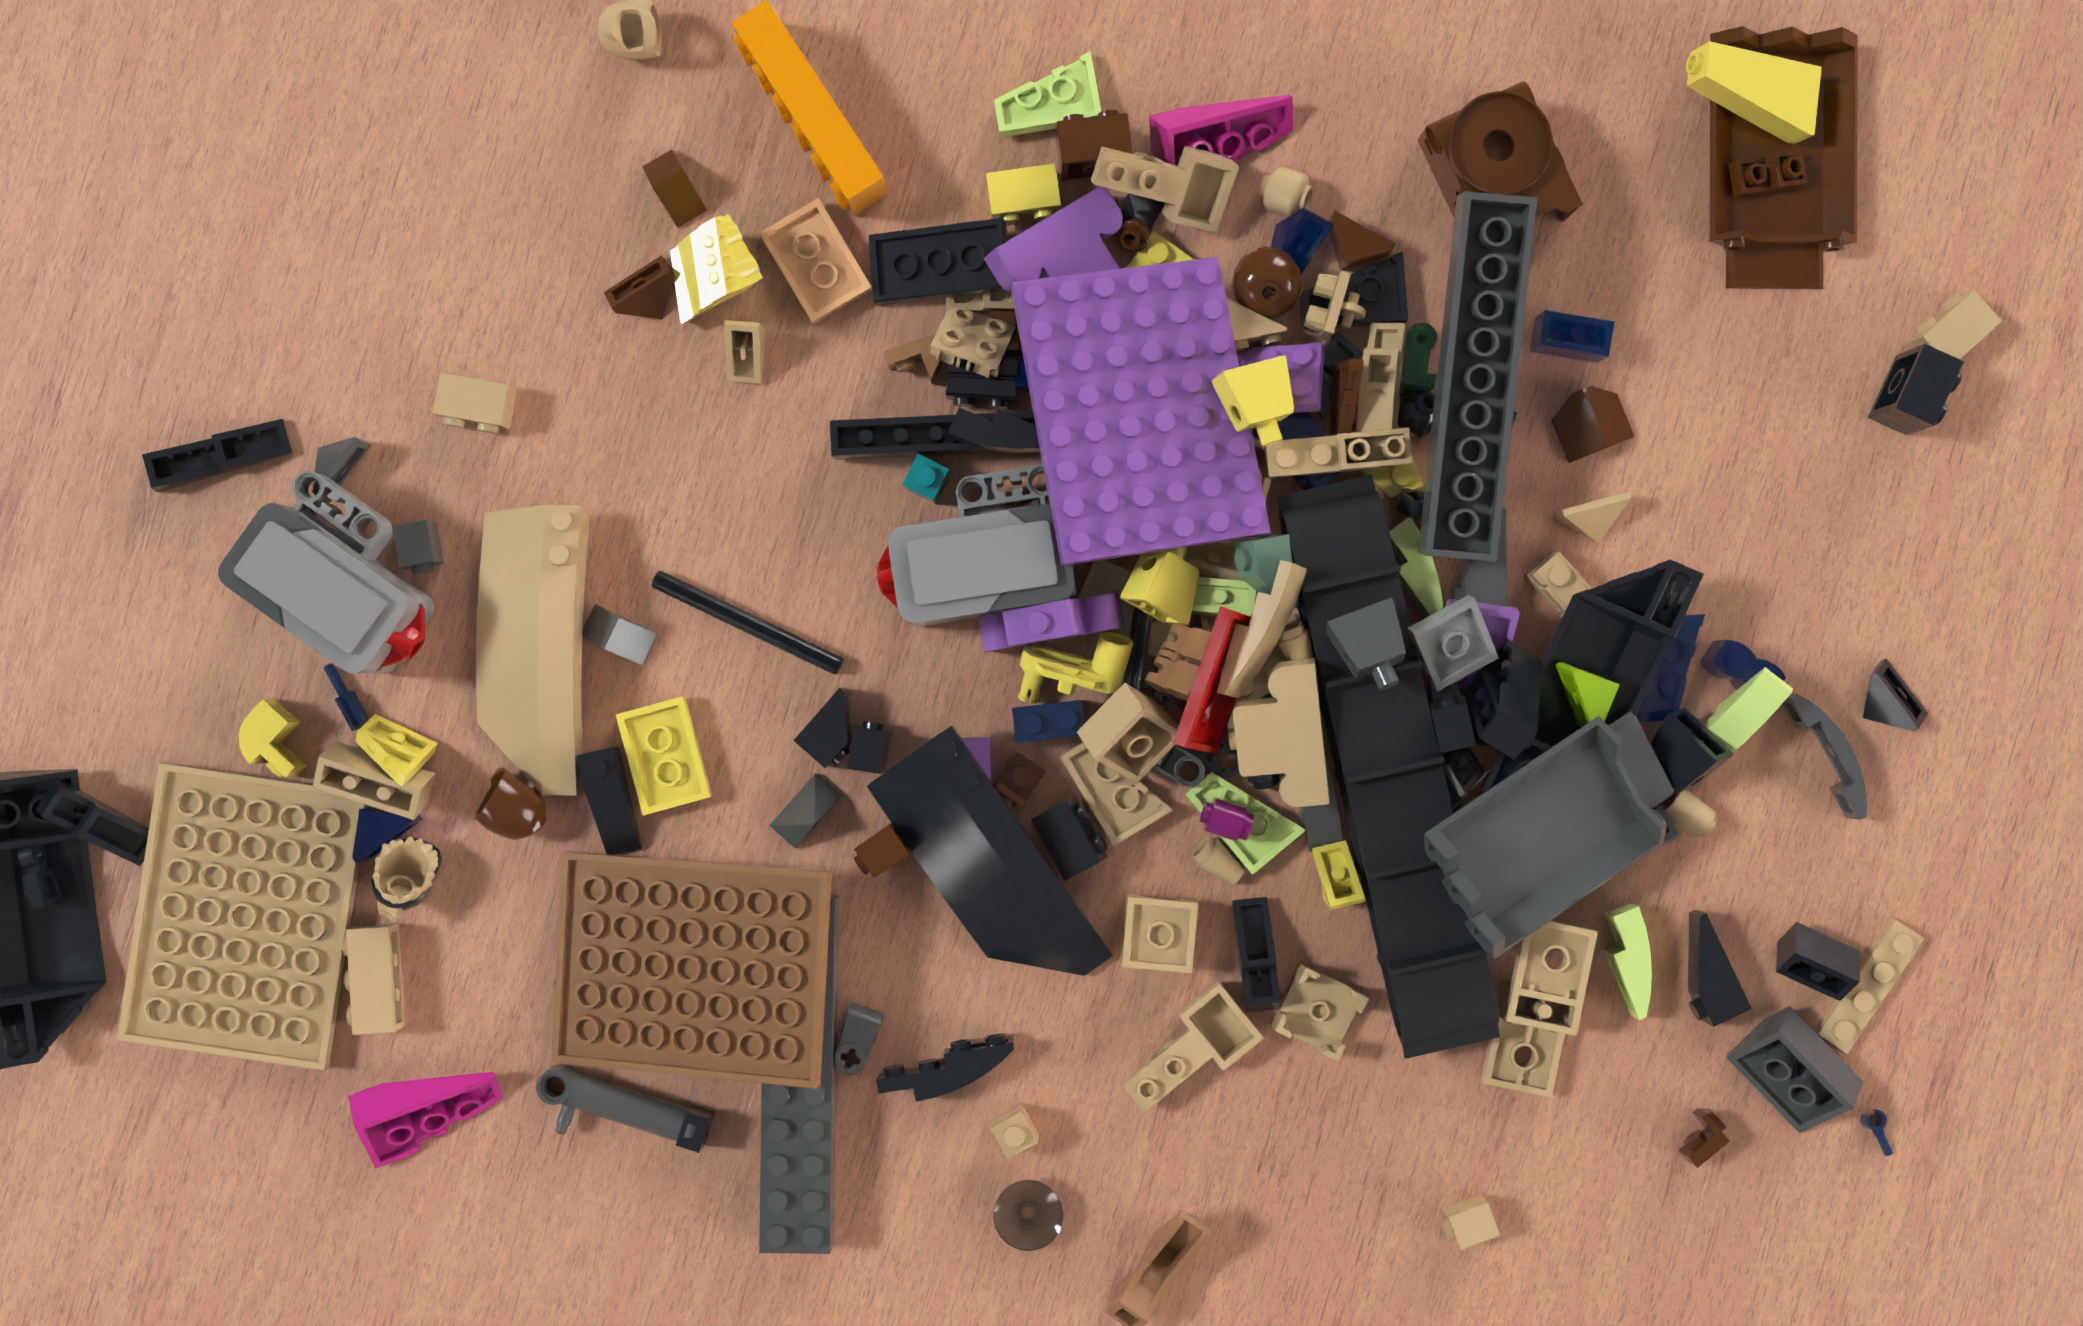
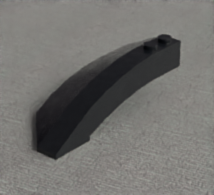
(1614, 633)
(985, 860)
(48, 953)

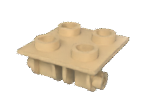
(972, 338)

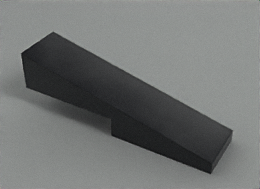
(216, 455)

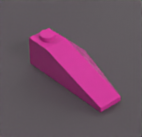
(1221, 128)
(405, 1113)

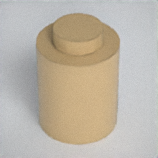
(1690, 813)

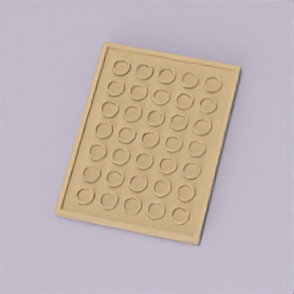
(241, 918)

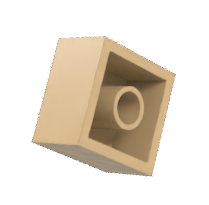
(1129, 733)

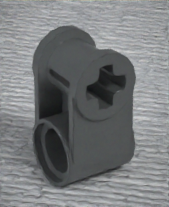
(1171, 762)
(859, 1034)

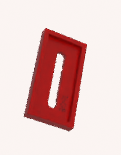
(1207, 732)

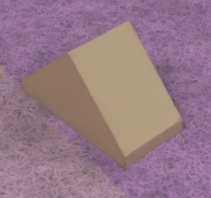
(744, 351)

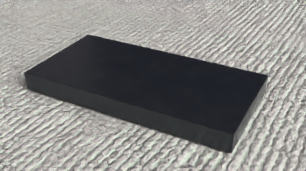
(934, 261)

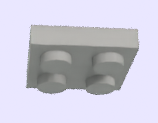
(1453, 642)

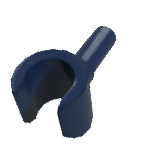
(1877, 1130)

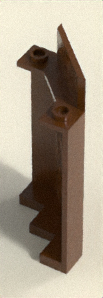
(1782, 234)

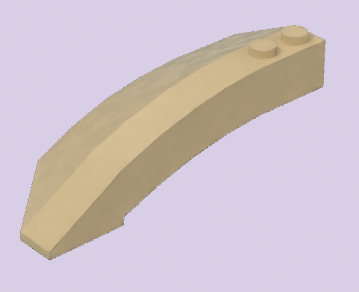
(533, 640)

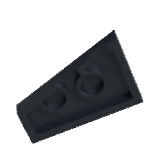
(1380, 291)

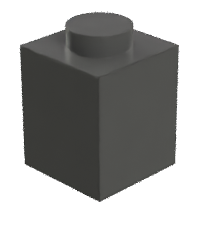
(418, 546)

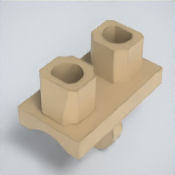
(1325, 320)

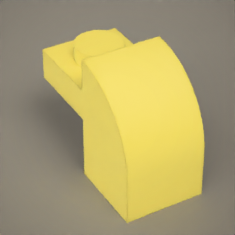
(263, 736)

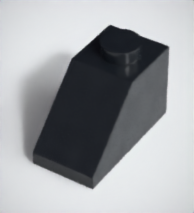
(828, 731)

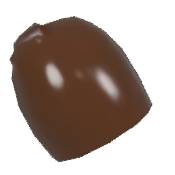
(511, 807)

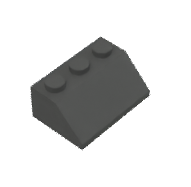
(1796, 1070)

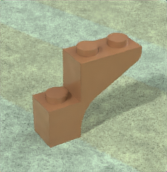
(1160, 1264)

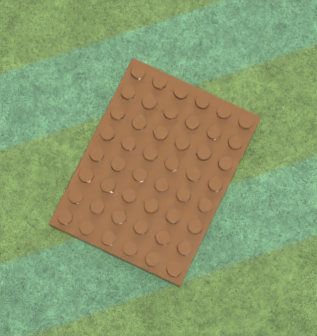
(692, 968)

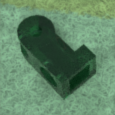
(1418, 343)

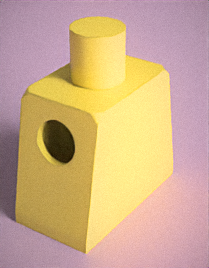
(1257, 397)
(1163, 586)

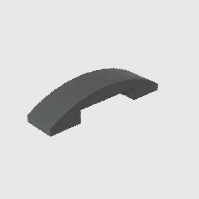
(1851, 790)

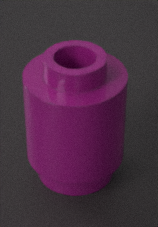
(1226, 819)

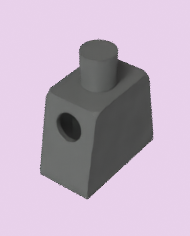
(1370, 642)

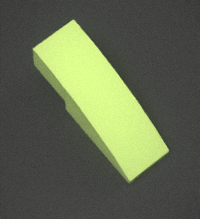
(1418, 571)
(1748, 709)
(1631, 958)

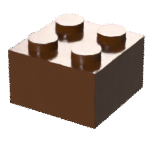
(1082, 138)

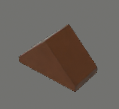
(674, 188)
(1356, 243)

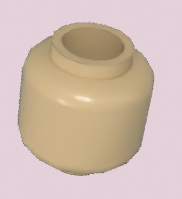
(1286, 191)

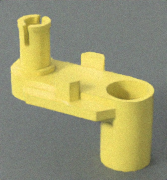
(1101, 674)

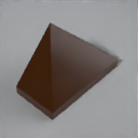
(643, 292)

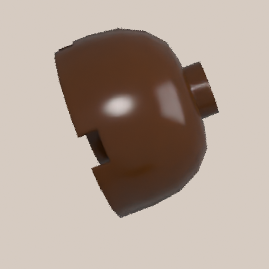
(1264, 269)

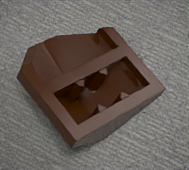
(1591, 422)

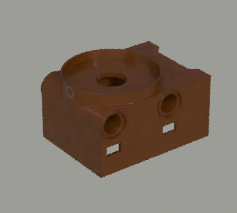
(1533, 170)

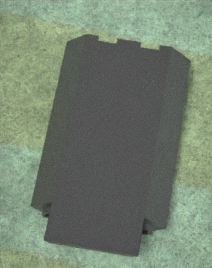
(1552, 831)

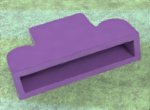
(1061, 243)
(1051, 622)

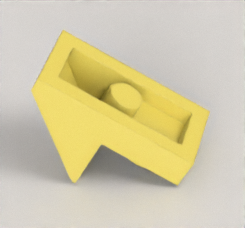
(1337, 875)

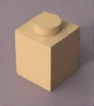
(1014, 1131)
(1469, 1222)

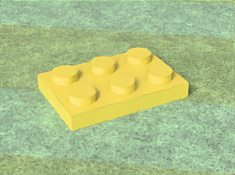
(663, 755)

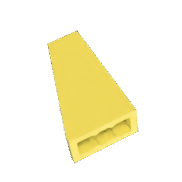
(1759, 87)

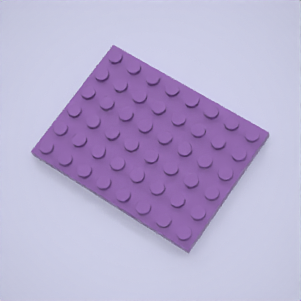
(1130, 412)

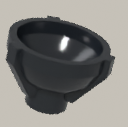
(1414, 413)

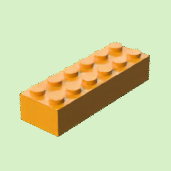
(813, 113)

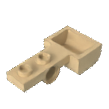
(1192, 191)
(1214, 1031)

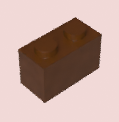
(881, 851)

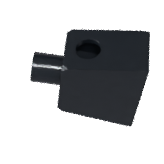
(1687, 750)

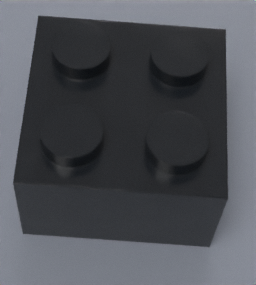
(1916, 389)

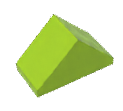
(1587, 693)

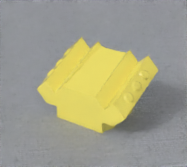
(711, 267)

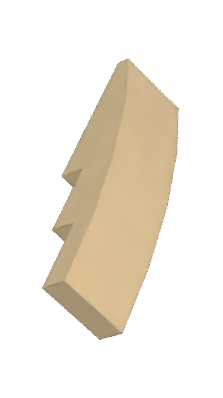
(1254, 643)

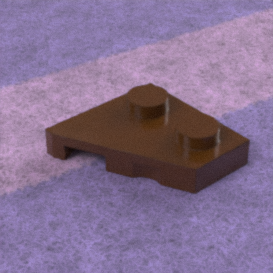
(1344, 395)

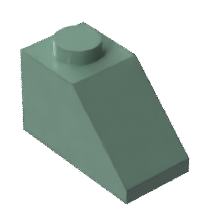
(1259, 560)

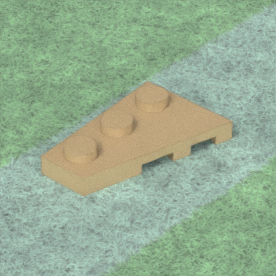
(1115, 800)

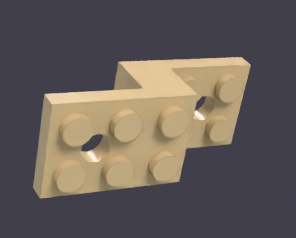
(1539, 1008)

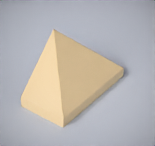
(1594, 517)

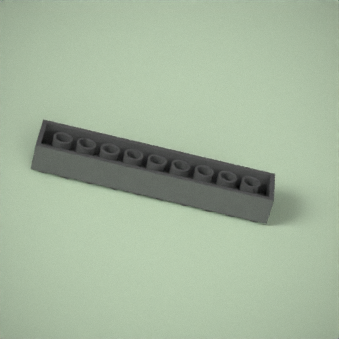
(1477, 375)
(801, 1143)

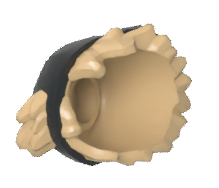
(404, 875)

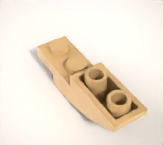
(1381, 377)
(1338, 453)

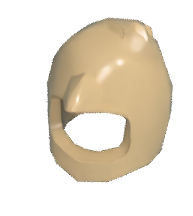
(630, 29)

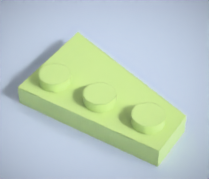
(1045, 102)
(1269, 830)

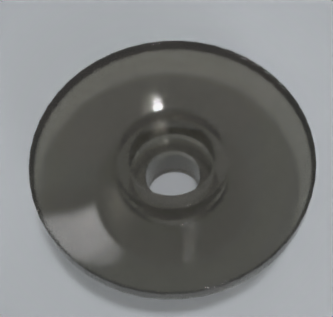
(1026, 1232)

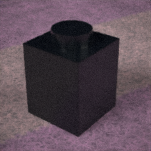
(869, 748)

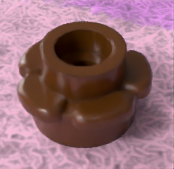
(1138, 229)

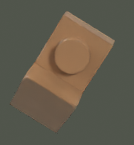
(906, 355)

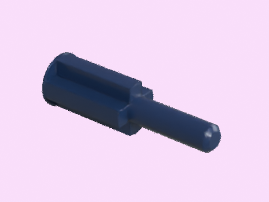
(347, 700)

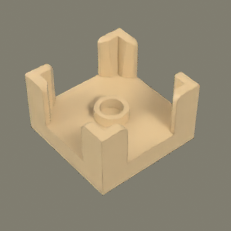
(1159, 933)
(1318, 1010)

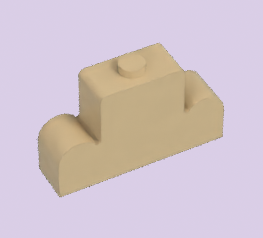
(1285, 734)

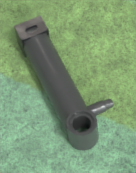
(624, 1106)

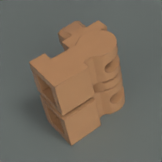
(1179, 661)

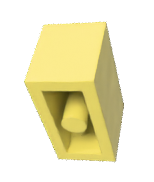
(1024, 193)

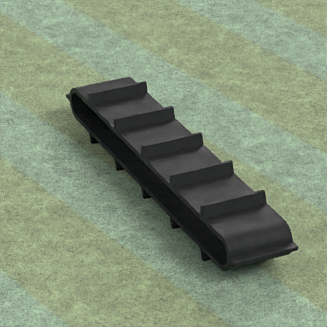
(1388, 774)

